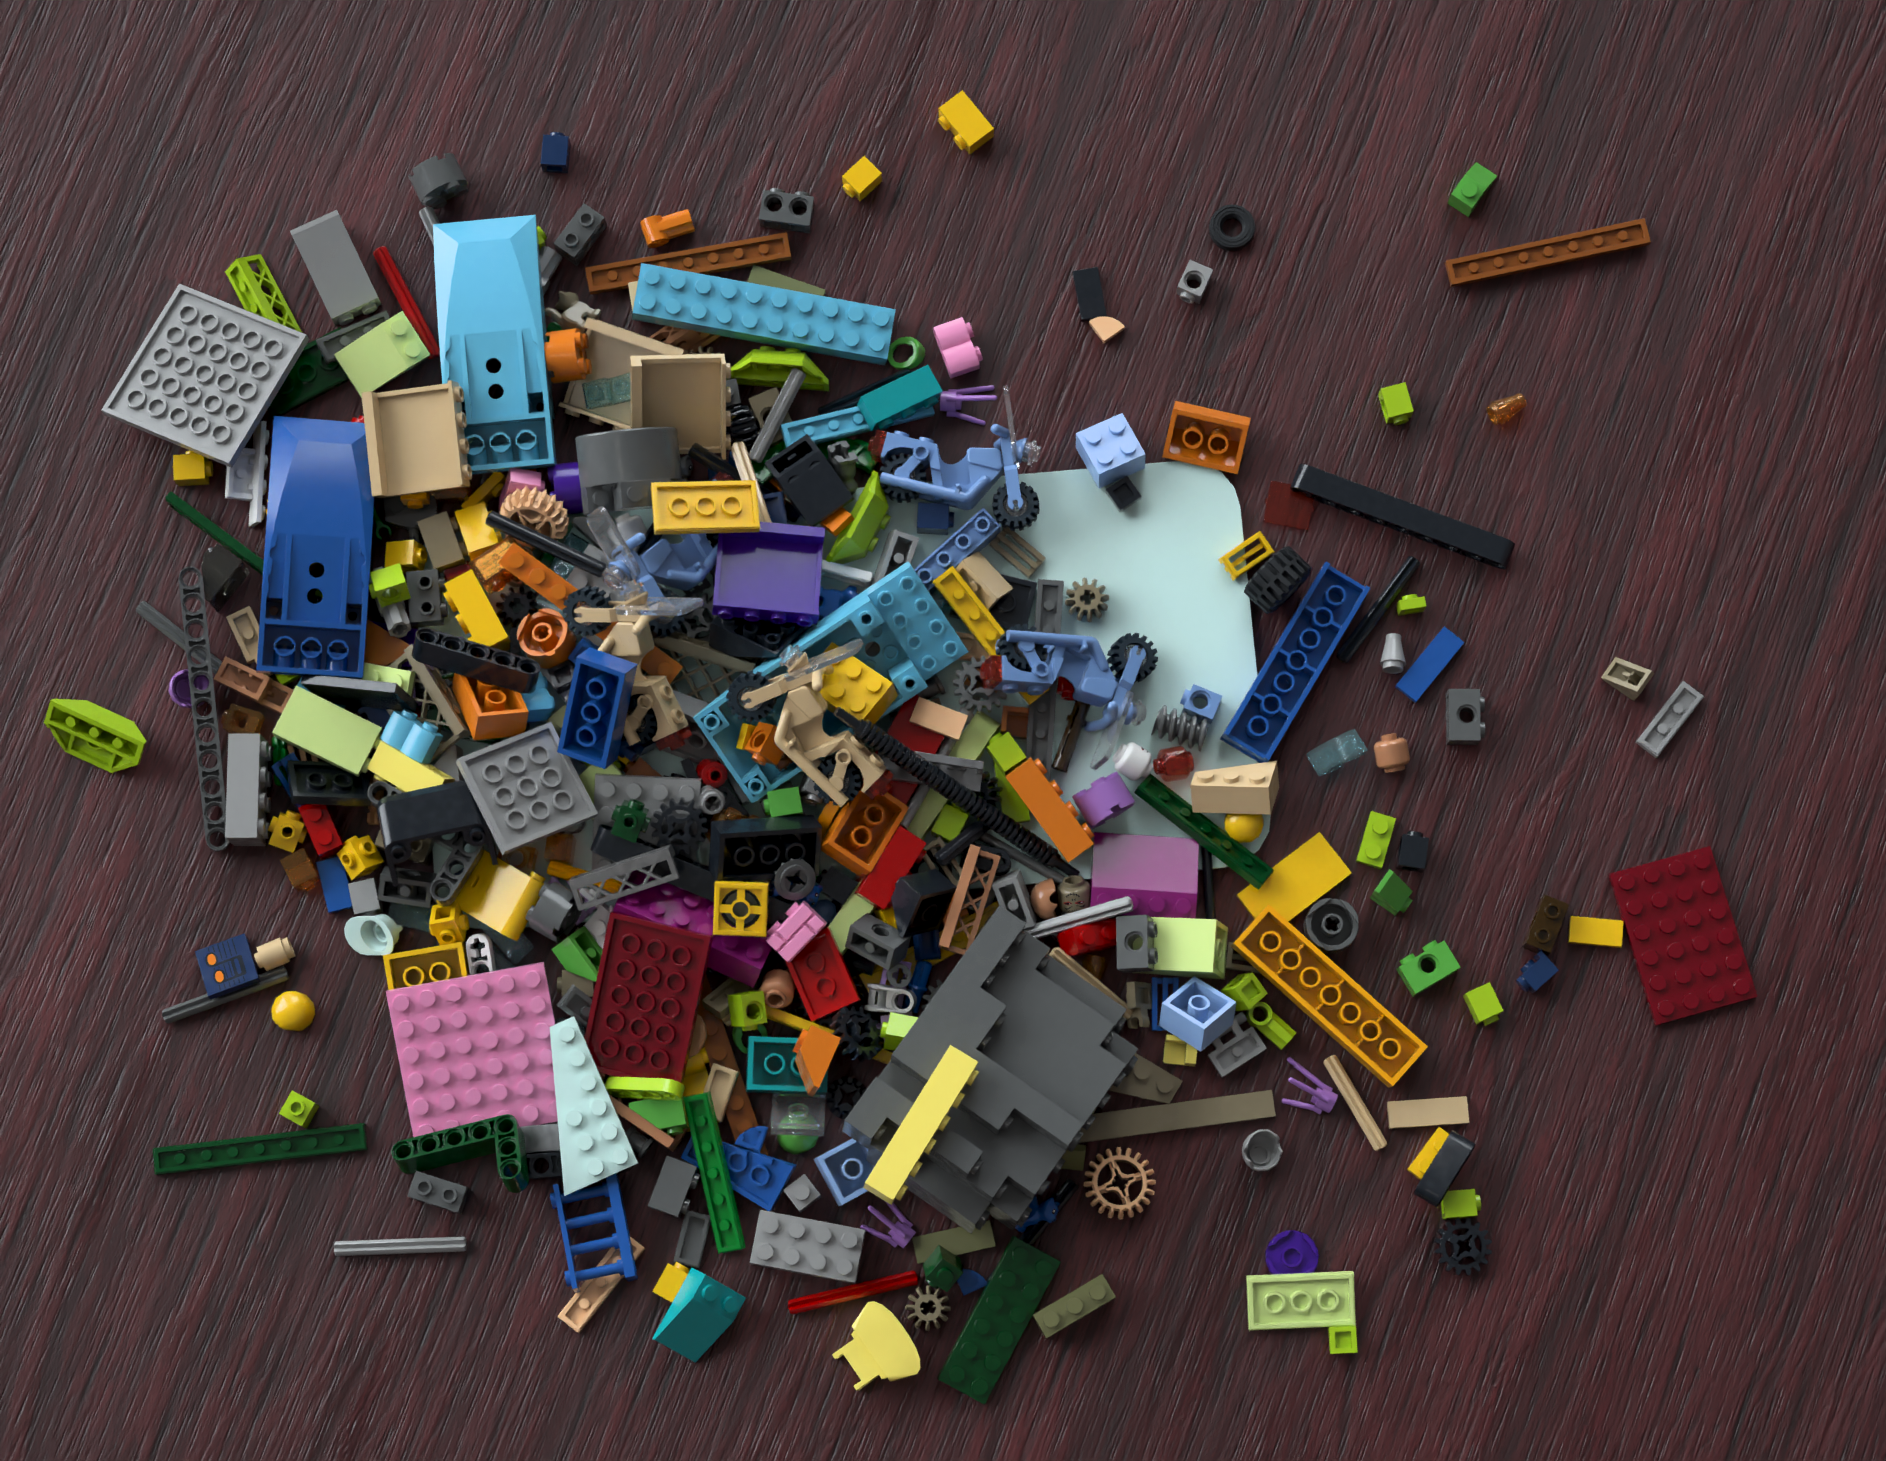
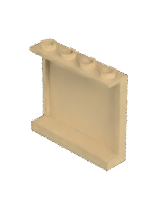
(610, 357)
(683, 394)
(416, 440)

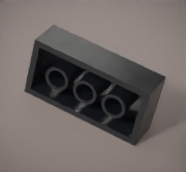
(759, 845)

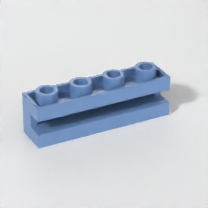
(963, 543)

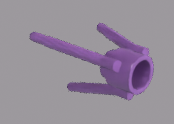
(953, 398)
(1322, 1098)
(900, 1233)

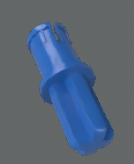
(918, 983)

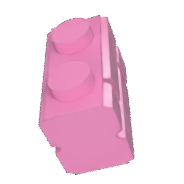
(795, 931)

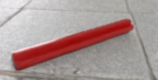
(406, 300)
(852, 1292)

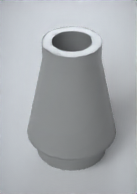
(1393, 655)
(711, 800)

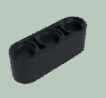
(1444, 1168)

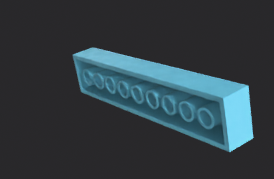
(763, 314)

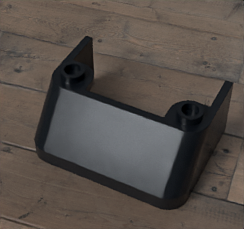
(430, 814)

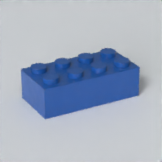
(597, 708)

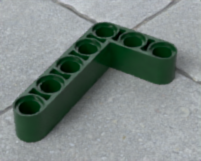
(469, 1141)

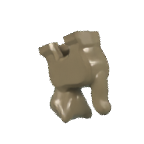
(574, 312)

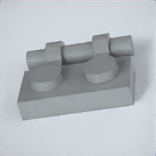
(1237, 1050)

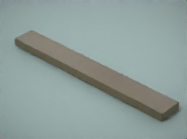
(1180, 1116)

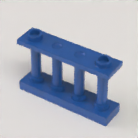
(619, 1240)

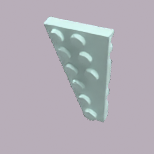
(588, 1125)

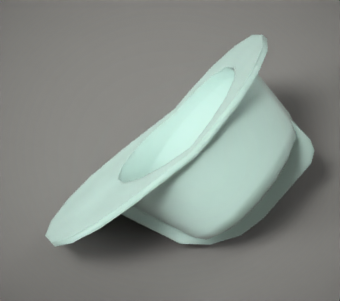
(372, 934)

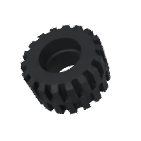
(1277, 580)

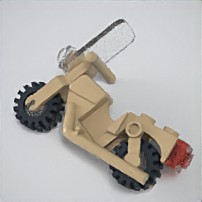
(652, 705)
(801, 729)

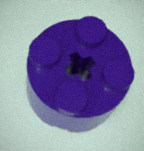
(566, 486)

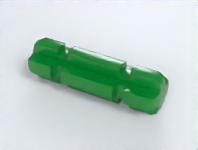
(279, 753)

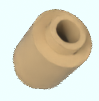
(274, 953)

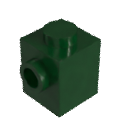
(942, 1269)

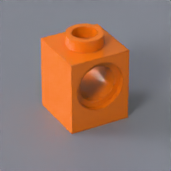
(763, 746)

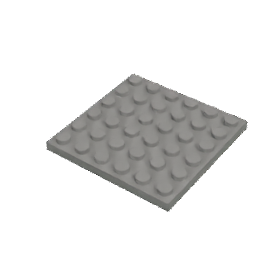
(205, 375)

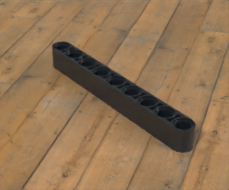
(1403, 516)
(693, 874)

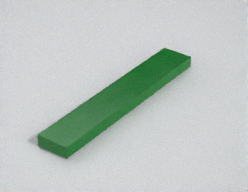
(714, 1172)

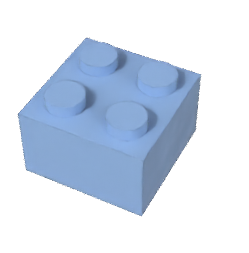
(1110, 450)
(1197, 1013)
(845, 1170)

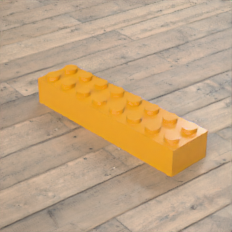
(1329, 996)

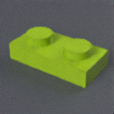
(1376, 840)

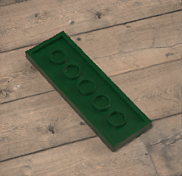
(998, 1320)

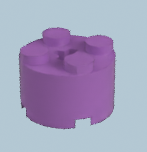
(1104, 800)

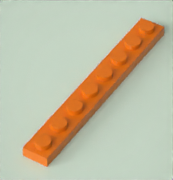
(557, 590)

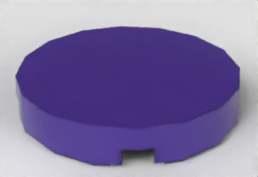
(1291, 1253)

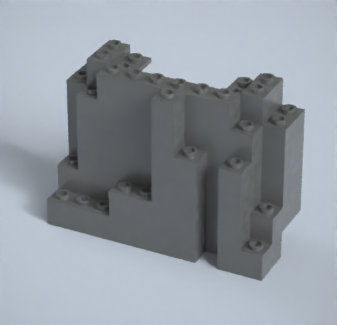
(1043, 1066)

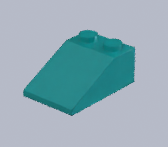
(698, 1315)

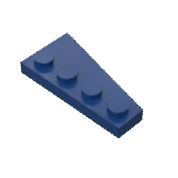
(752, 1173)

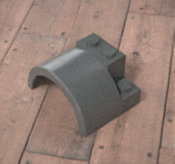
(628, 460)

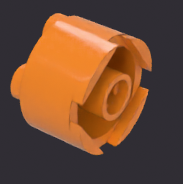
(567, 355)
(546, 638)

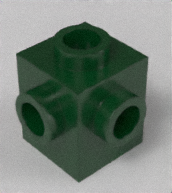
(626, 828)

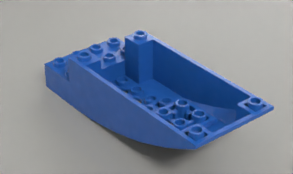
(322, 515)

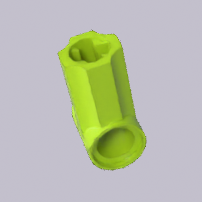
(1272, 1027)

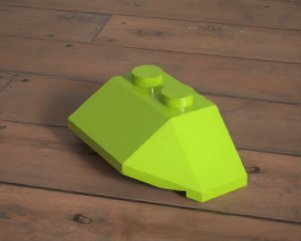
(773, 367)
(869, 517)
(95, 734)

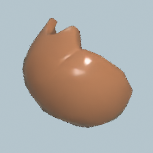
(1040, 899)

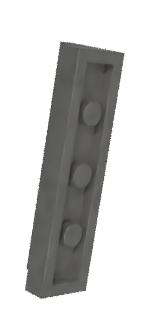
(963, 770)
(625, 866)

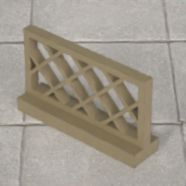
(700, 650)
(442, 697)

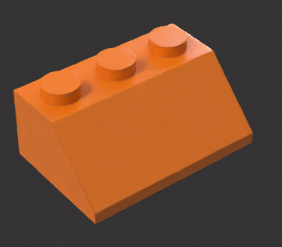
(1206, 437)

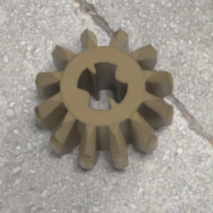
(1078, 594)
(925, 1299)

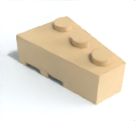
(1236, 789)

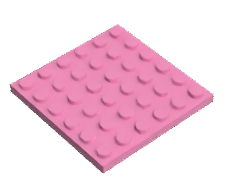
(476, 1048)

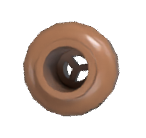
(1391, 753)
(778, 988)

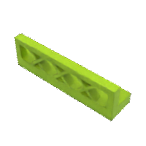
(248, 289)

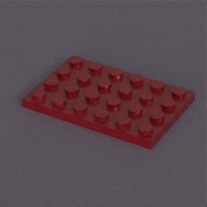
(1682, 935)
(646, 998)

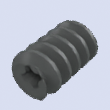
(1180, 727)

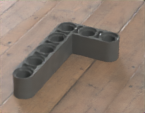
(457, 856)

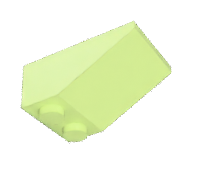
(382, 354)

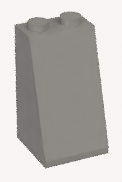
(336, 268)

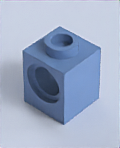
(1211, 698)

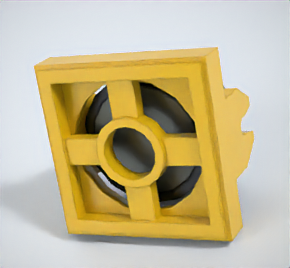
(741, 907)

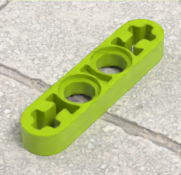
(644, 1088)

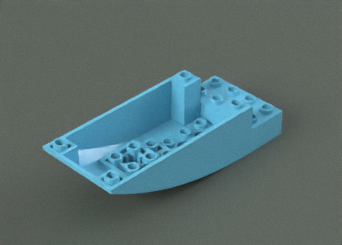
(495, 309)
(913, 647)

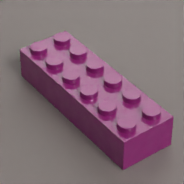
(731, 955)

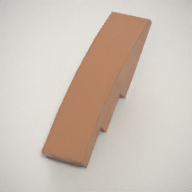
(253, 685)

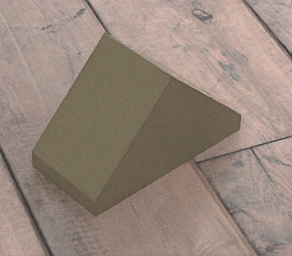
(1627, 677)

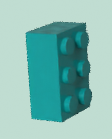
(773, 1067)

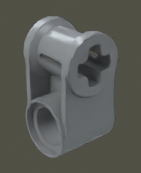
(888, 998)

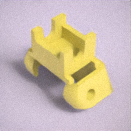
(880, 1347)

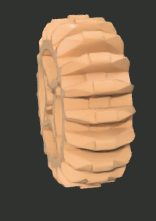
(536, 512)
(1098, 1190)

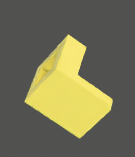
(1178, 1052)

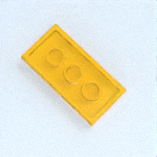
(705, 507)
(1298, 880)

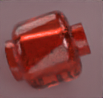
(1173, 763)

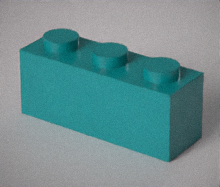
(900, 398)

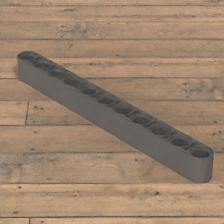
(199, 696)

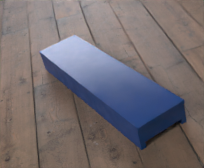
(1294, 664)

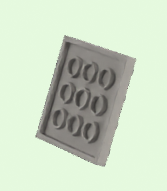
(526, 788)
(650, 790)

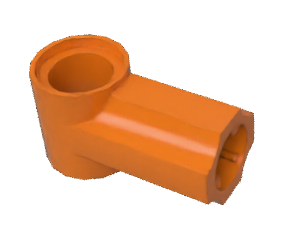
(660, 229)

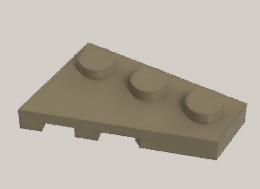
(1149, 1082)

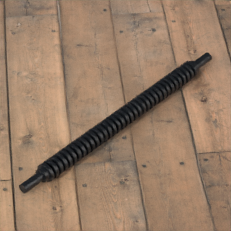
(956, 792)

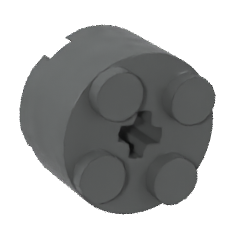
(438, 180)
(1332, 911)
(554, 912)

